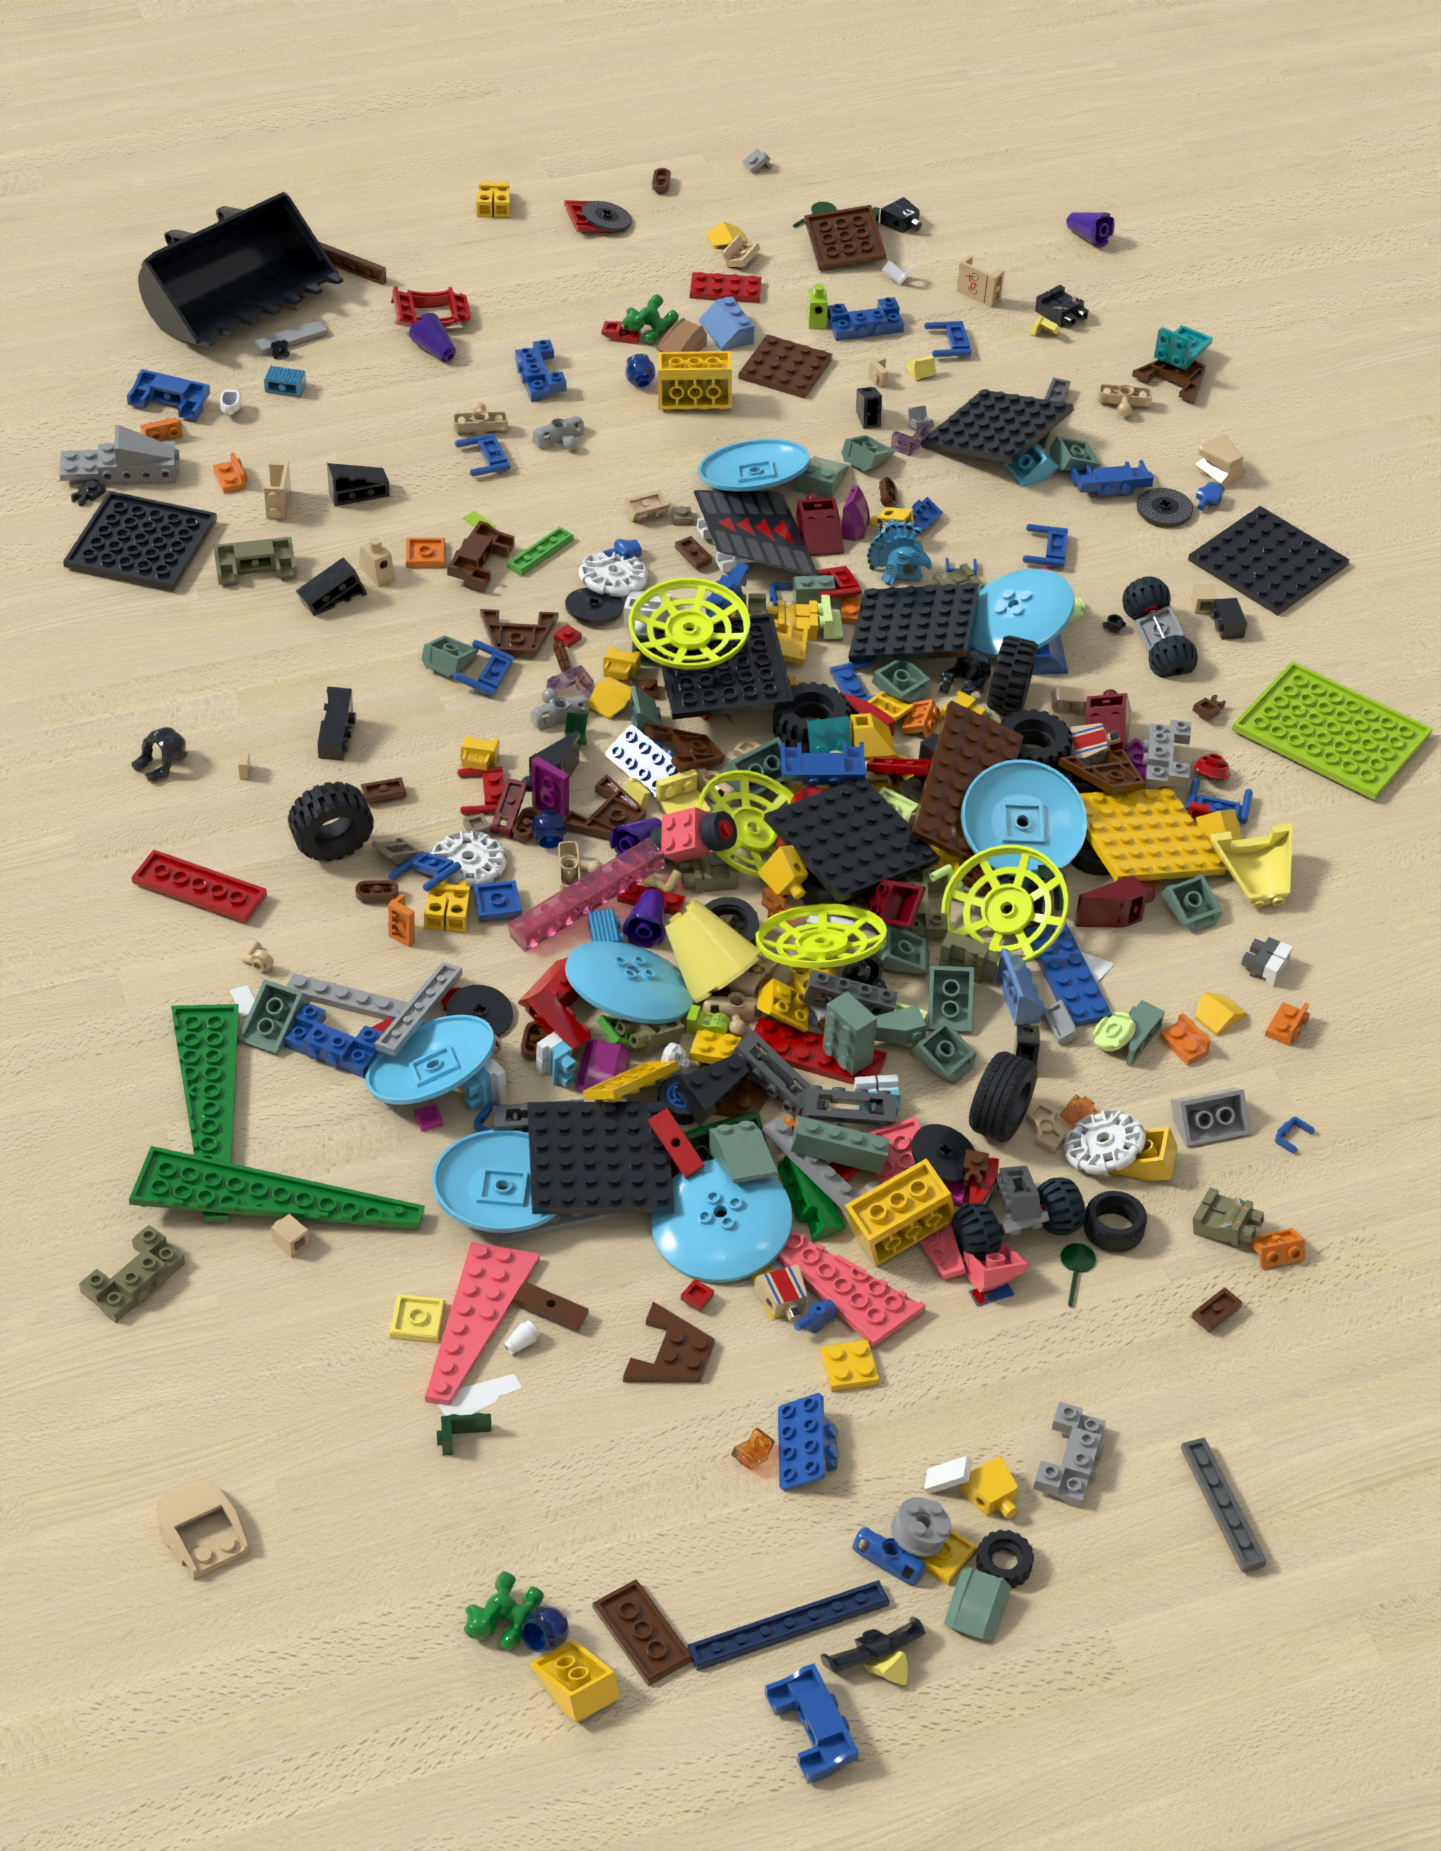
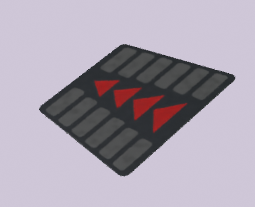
(755, 528)

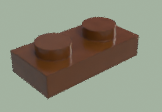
(693, 552)
(648, 686)
(383, 790)
(1216, 1309)

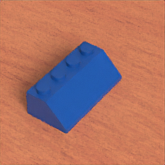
(1051, 658)

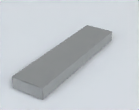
(292, 336)

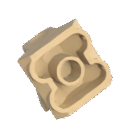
(1221, 461)

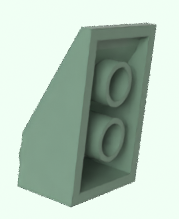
(821, 477)
(951, 997)
(272, 1016)
(741, 1152)

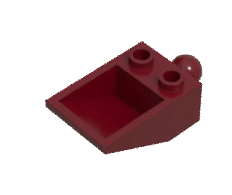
(820, 525)
(1113, 712)
(896, 903)
(1114, 904)

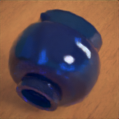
(640, 370)
(549, 828)
(545, 1629)

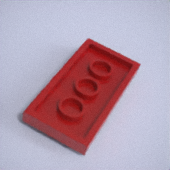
(719, 286)

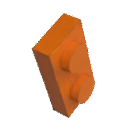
(850, 609)

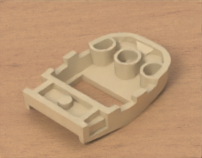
(189, 1504)

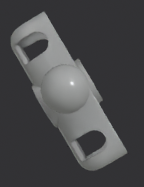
(559, 432)
(557, 708)

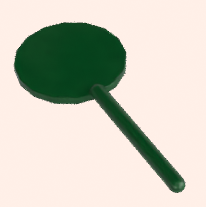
(818, 207)
(1079, 1259)

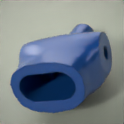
(1209, 494)
(625, 547)
(818, 1316)

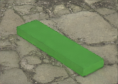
(540, 551)

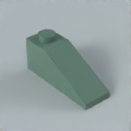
(1148, 1022)
(901, 1026)

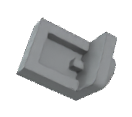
(757, 160)
(917, 416)

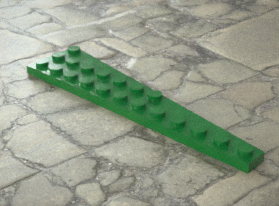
(208, 1069)
(211, 1185)

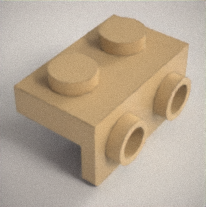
(739, 253)
(646, 506)

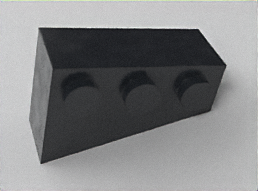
(356, 483)
(331, 587)
(337, 724)
(712, 1086)

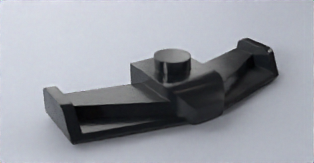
(874, 1645)

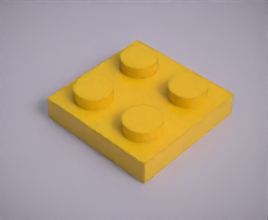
(712, 1047)
(849, 1365)

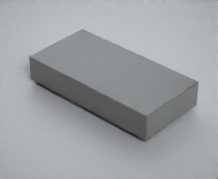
(1061, 1022)

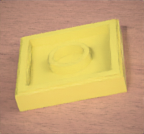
(417, 1318)

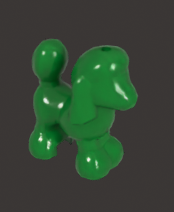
(650, 316)
(502, 1606)

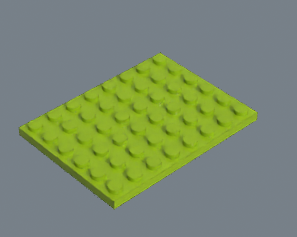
(1332, 729)

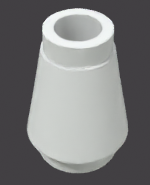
(522, 1337)

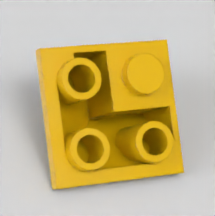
(873, 733)
(784, 1004)

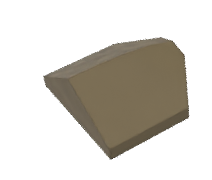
(397, 851)

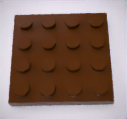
(845, 237)
(785, 366)

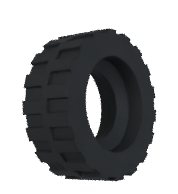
(1008, 1541)

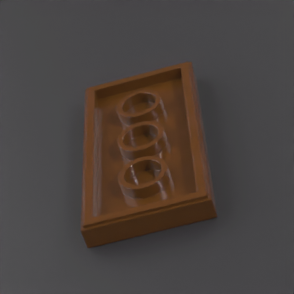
(642, 1632)

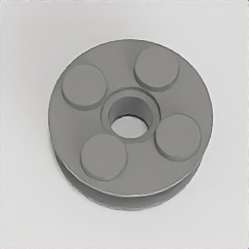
(921, 1527)

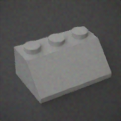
(1211, 1116)

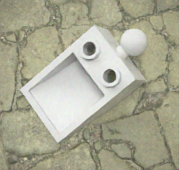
(646, 610)

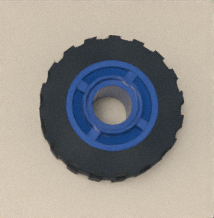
(673, 1103)

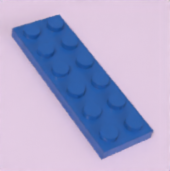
(1070, 976)

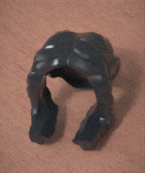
(974, 667)
(172, 747)
(866, 971)

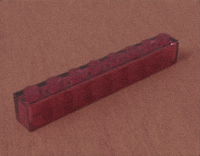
(586, 894)

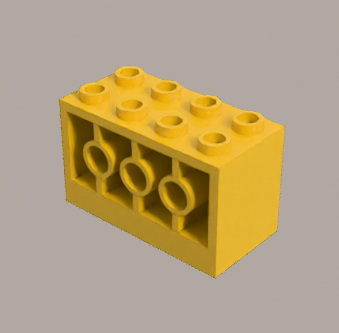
(695, 380)
(900, 1212)

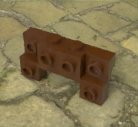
(476, 551)

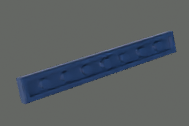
(788, 1625)

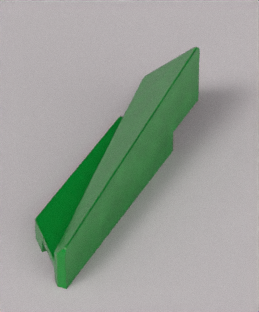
(809, 1202)

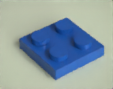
(497, 900)

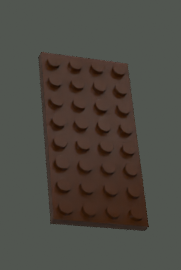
(962, 752)

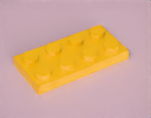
(631, 1080)

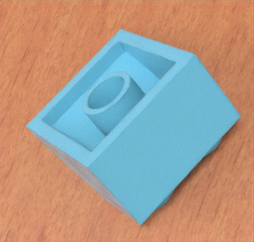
(1032, 466)

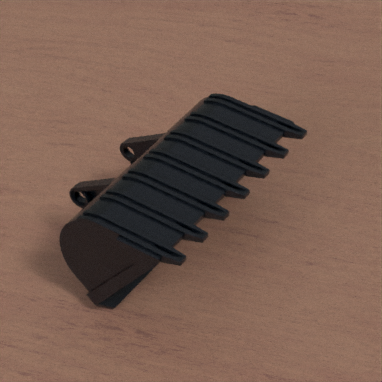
(233, 271)

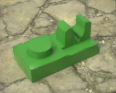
(608, 1027)

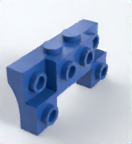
(865, 323)
(534, 372)
(169, 390)
(1112, 480)
(733, 582)
(822, 768)
(330, 1045)
(820, 1718)

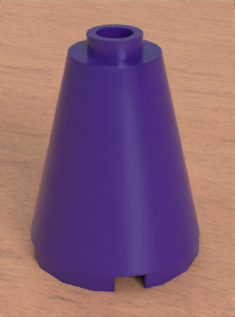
(1092, 226)
(432, 337)
(631, 834)
(646, 920)

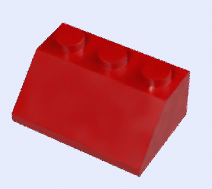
(553, 980)
(553, 1017)

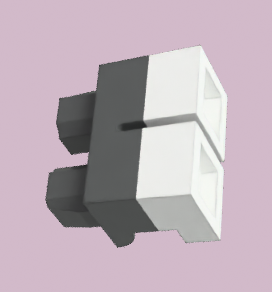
(1270, 959)

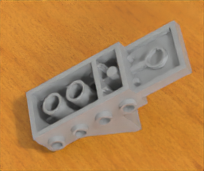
(128, 454)

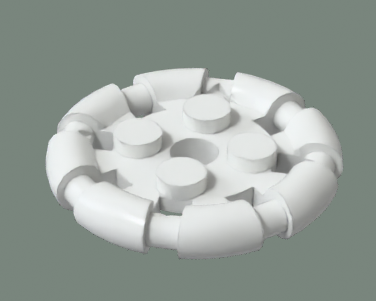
(610, 576)
(485, 854)
(1102, 1126)

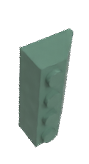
(839, 1144)

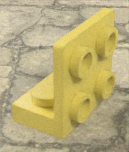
(679, 792)

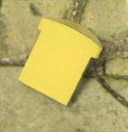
(1046, 324)
(921, 367)
(637, 791)
(891, 1667)

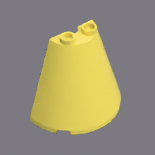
(1259, 863)
(708, 950)

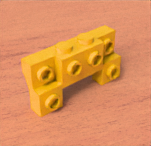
(792, 644)

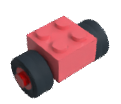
(694, 834)

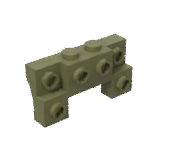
(254, 556)
(927, 924)
(137, 1279)

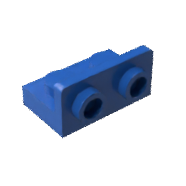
(925, 513)

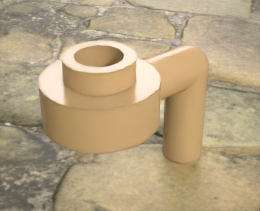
(258, 958)

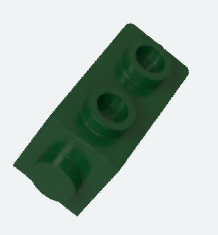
(576, 721)
(1044, 872)
(461, 1424)

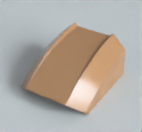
(683, 337)

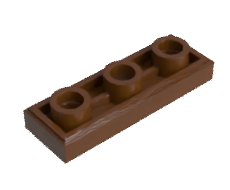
(551, 1306)

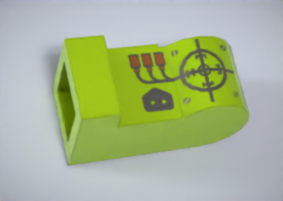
(705, 1020)

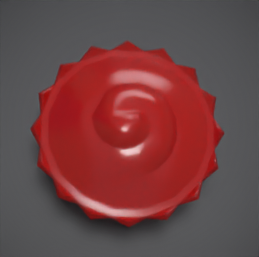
(1212, 766)

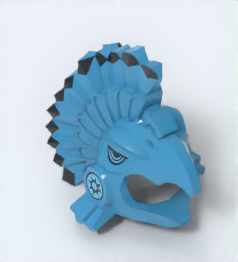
(895, 549)

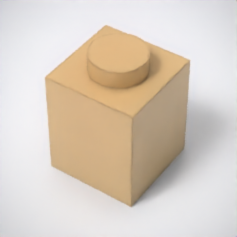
(1203, 598)
(290, 1235)

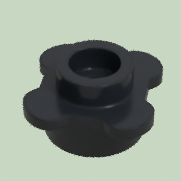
(275, 348)
(1114, 623)

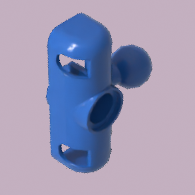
(879, 1552)

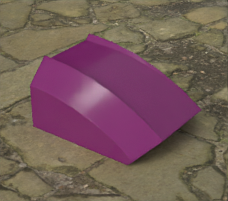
(855, 515)
(601, 1062)

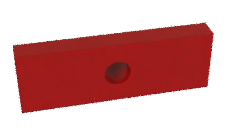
(669, 1132)

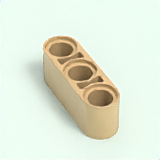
(1072, 700)

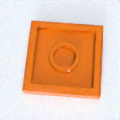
(425, 552)

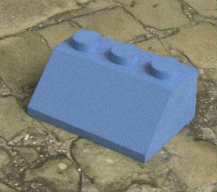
(728, 324)
(1019, 989)

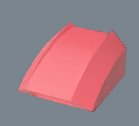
(996, 1269)

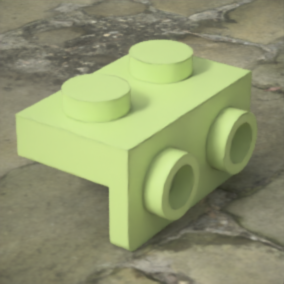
(829, 619)

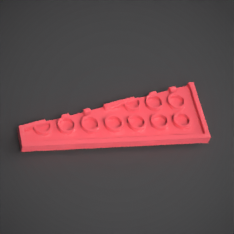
(942, 1244)
(860, 1299)
(481, 1302)

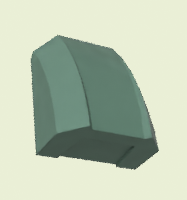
(865, 452)
(1072, 452)
(447, 655)
(902, 680)
(1193, 903)
(904, 951)
(945, 1053)
(978, 1604)

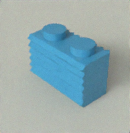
(285, 381)
(604, 926)

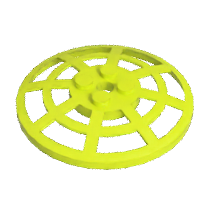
(692, 618)
(747, 816)
(1005, 895)
(822, 940)

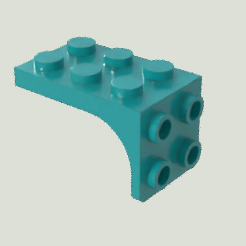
(1180, 347)

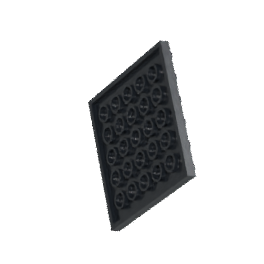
(997, 426)
(140, 540)
(1268, 560)
(915, 623)
(743, 683)
(851, 839)
(597, 1158)

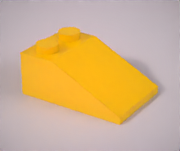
(1155, 1160)
(576, 1680)

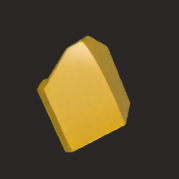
(723, 234)
(609, 697)
(892, 706)
(1219, 822)
(1218, 1012)

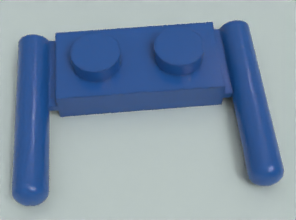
(956, 336)
(491, 452)
(1055, 546)
(492, 673)
(848, 681)
(1217, 804)
(428, 864)

